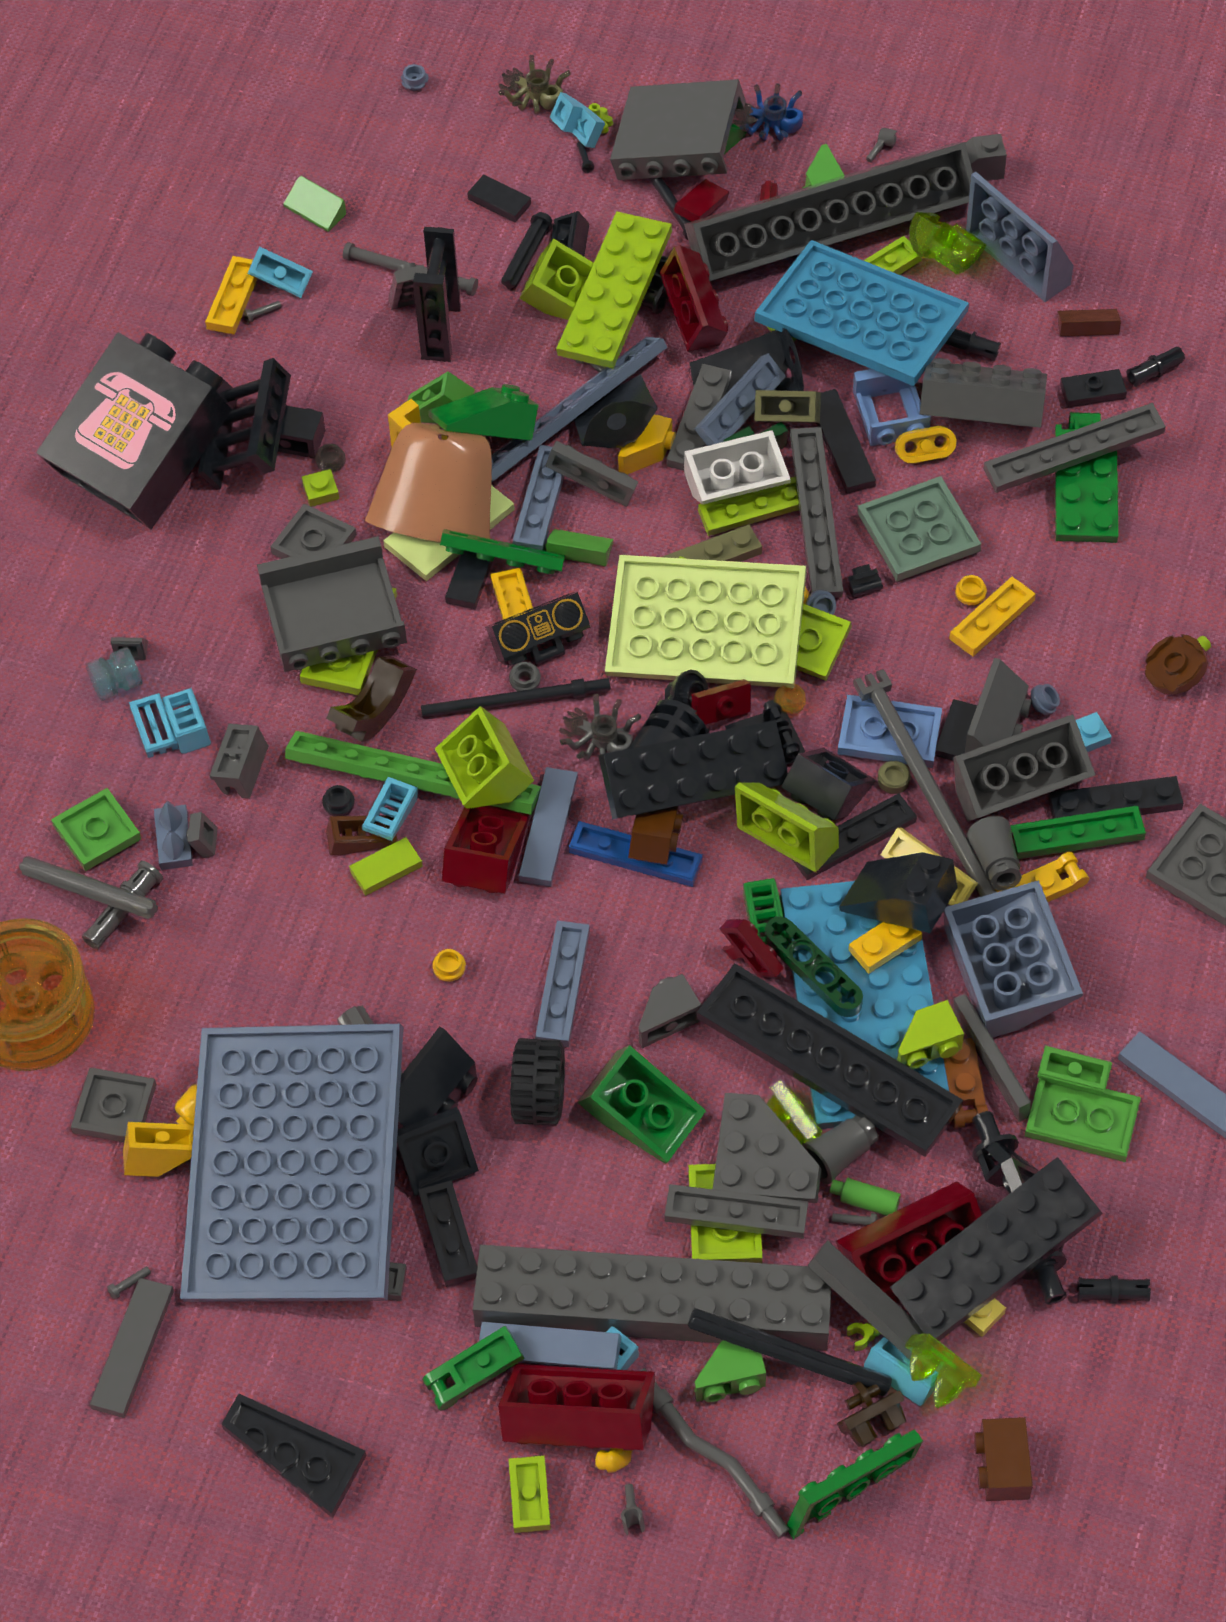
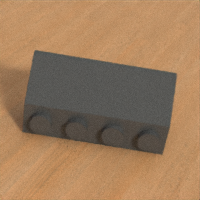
(1021, 767)

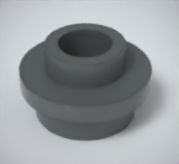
(524, 669)

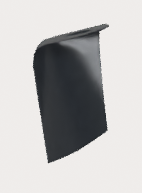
(743, 356)
(617, 416)

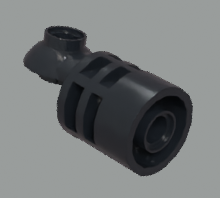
(674, 716)

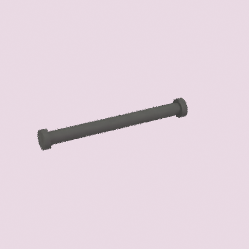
(350, 251)

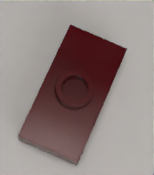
(723, 701)

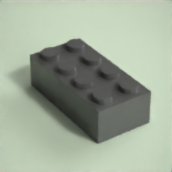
(983, 393)

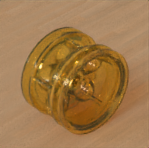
(37, 1023)

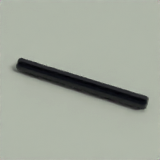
(787, 1350)

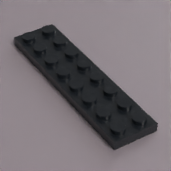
(830, 1059)

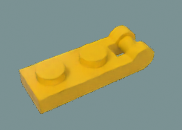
(1050, 880)

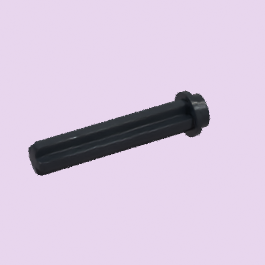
(540, 225)

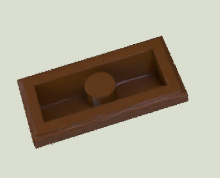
(1089, 322)

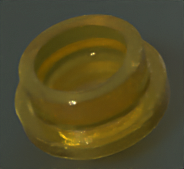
(791, 699)

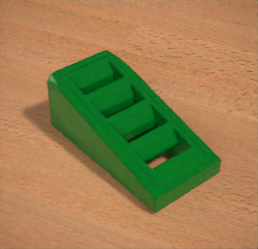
(762, 894)

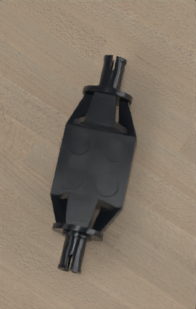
(1012, 1173)

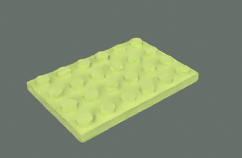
(707, 618)

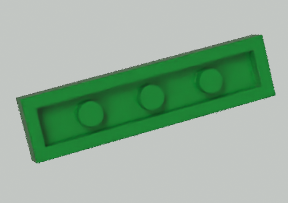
(515, 554)
(1078, 832)

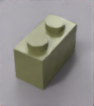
(787, 406)

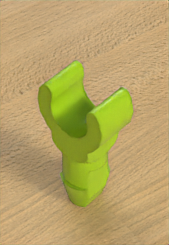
(868, 1332)

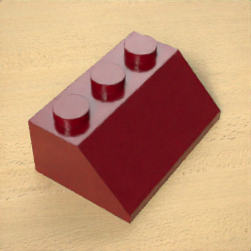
(693, 299)

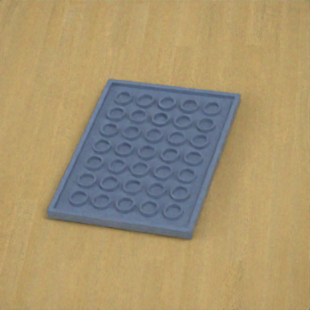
(293, 1164)

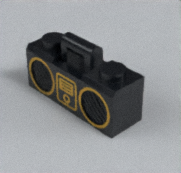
(549, 621)

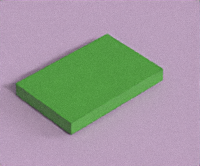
(1083, 1119)

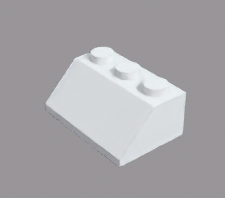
(735, 467)

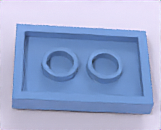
(868, 737)

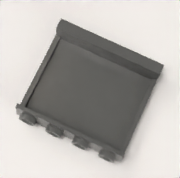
(676, 129)
(331, 604)

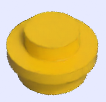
(971, 590)
(449, 965)

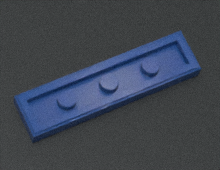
(613, 848)

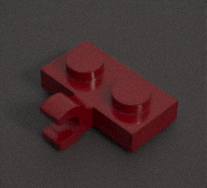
(750, 947)

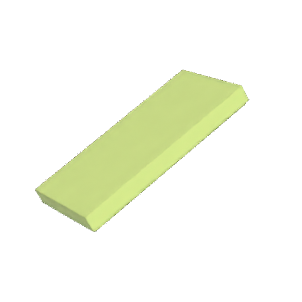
(430, 557)

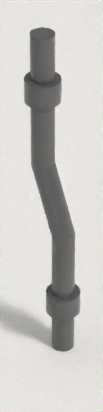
(760, 1502)

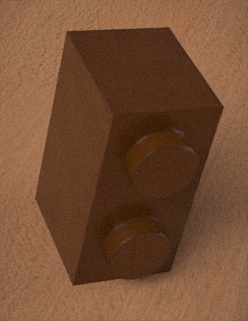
(655, 835)
(1004, 1459)

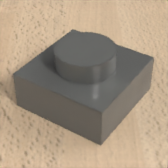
(202, 834)

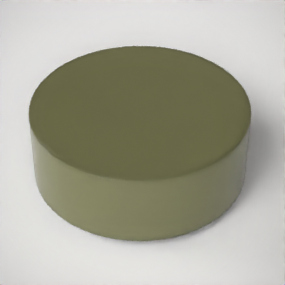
(894, 777)

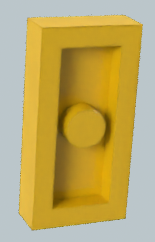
(882, 944)

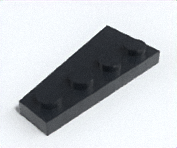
(301, 1454)

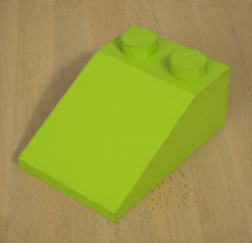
(557, 280)

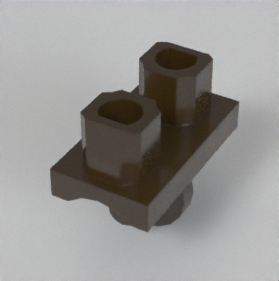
(858, 1423)

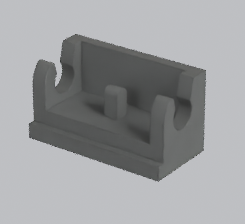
(239, 759)

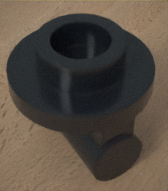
(864, 580)

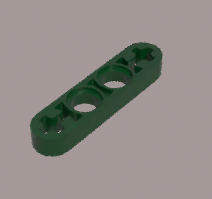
(817, 963)

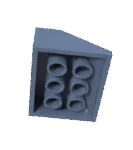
(1017, 240)
(1011, 957)

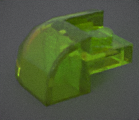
(943, 242)

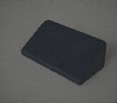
(571, 231)

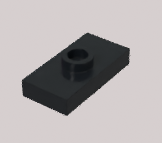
(1093, 388)

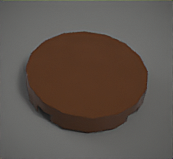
(1176, 664)

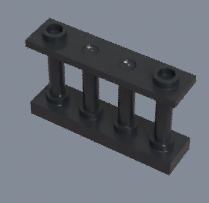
(437, 294)
(262, 435)

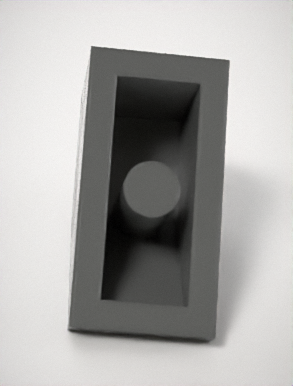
(987, 156)
(668, 1010)

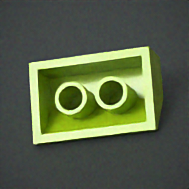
(484, 761)
(785, 825)

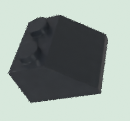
(827, 783)

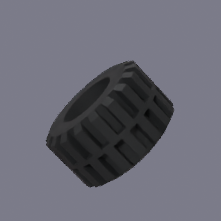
(537, 1081)

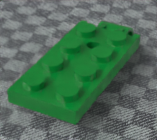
(1086, 493)

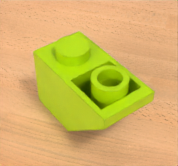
(931, 1035)

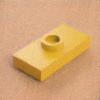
(511, 592)

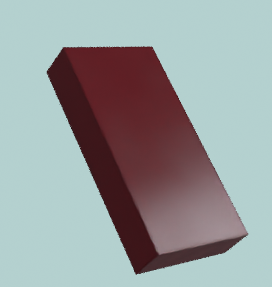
(701, 201)

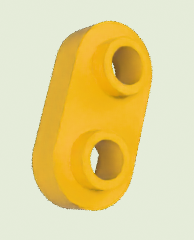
(924, 444)

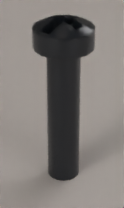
(587, 165)

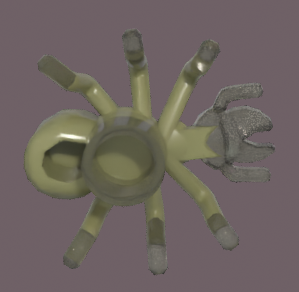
(535, 85)

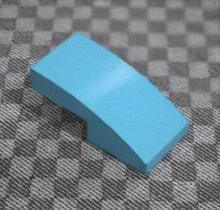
(577, 119)

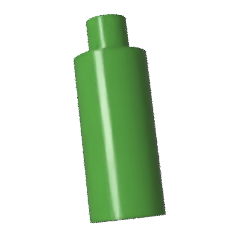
(866, 1196)

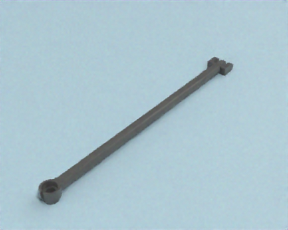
(924, 778)

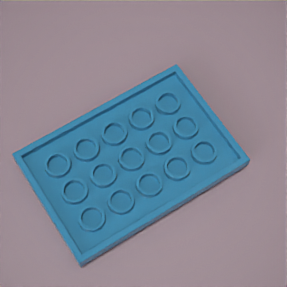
(862, 312)

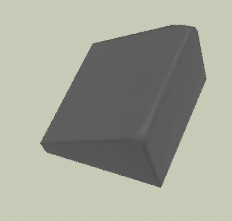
(137, 646)

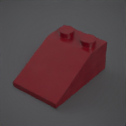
(484, 848)

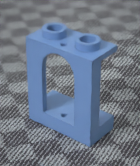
(873, 383)

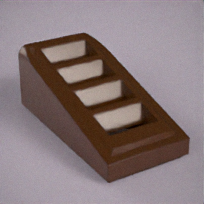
(351, 844)

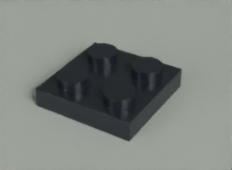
(436, 1150)

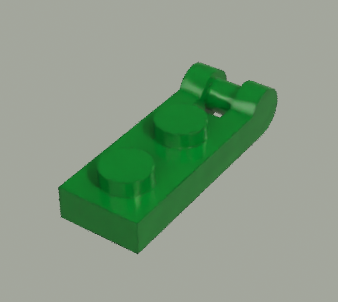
(473, 1367)

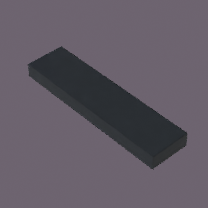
(844, 444)
(866, 831)

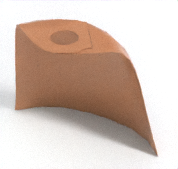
(434, 484)

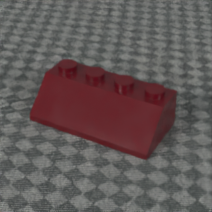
(909, 1235)
(577, 1407)

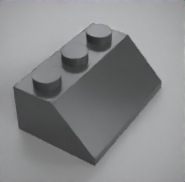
(999, 707)

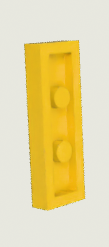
(231, 297)
(992, 616)

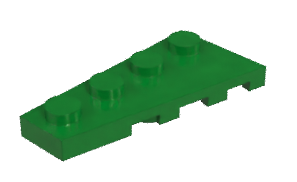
(849, 1482)

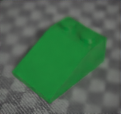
(490, 413)
(641, 1104)

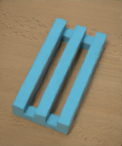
(160, 745)

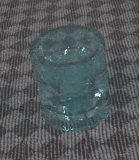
(114, 673)

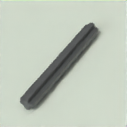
(88, 887)

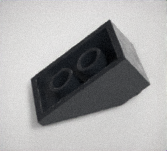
(903, 890)

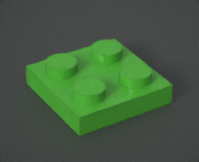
(96, 829)

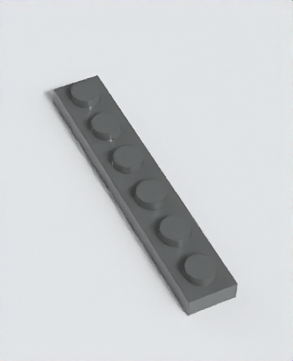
(1074, 447)
(816, 510)

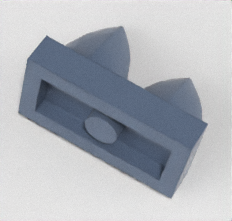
(172, 842)

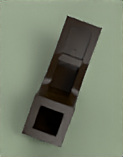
(376, 701)

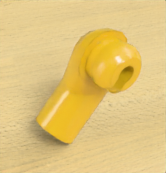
(612, 1460)

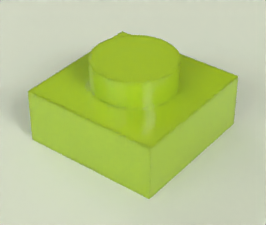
(320, 487)

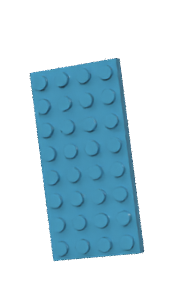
(889, 992)

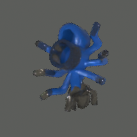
(773, 113)

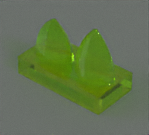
(788, 1105)
(953, 1373)

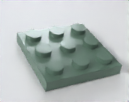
(919, 528)

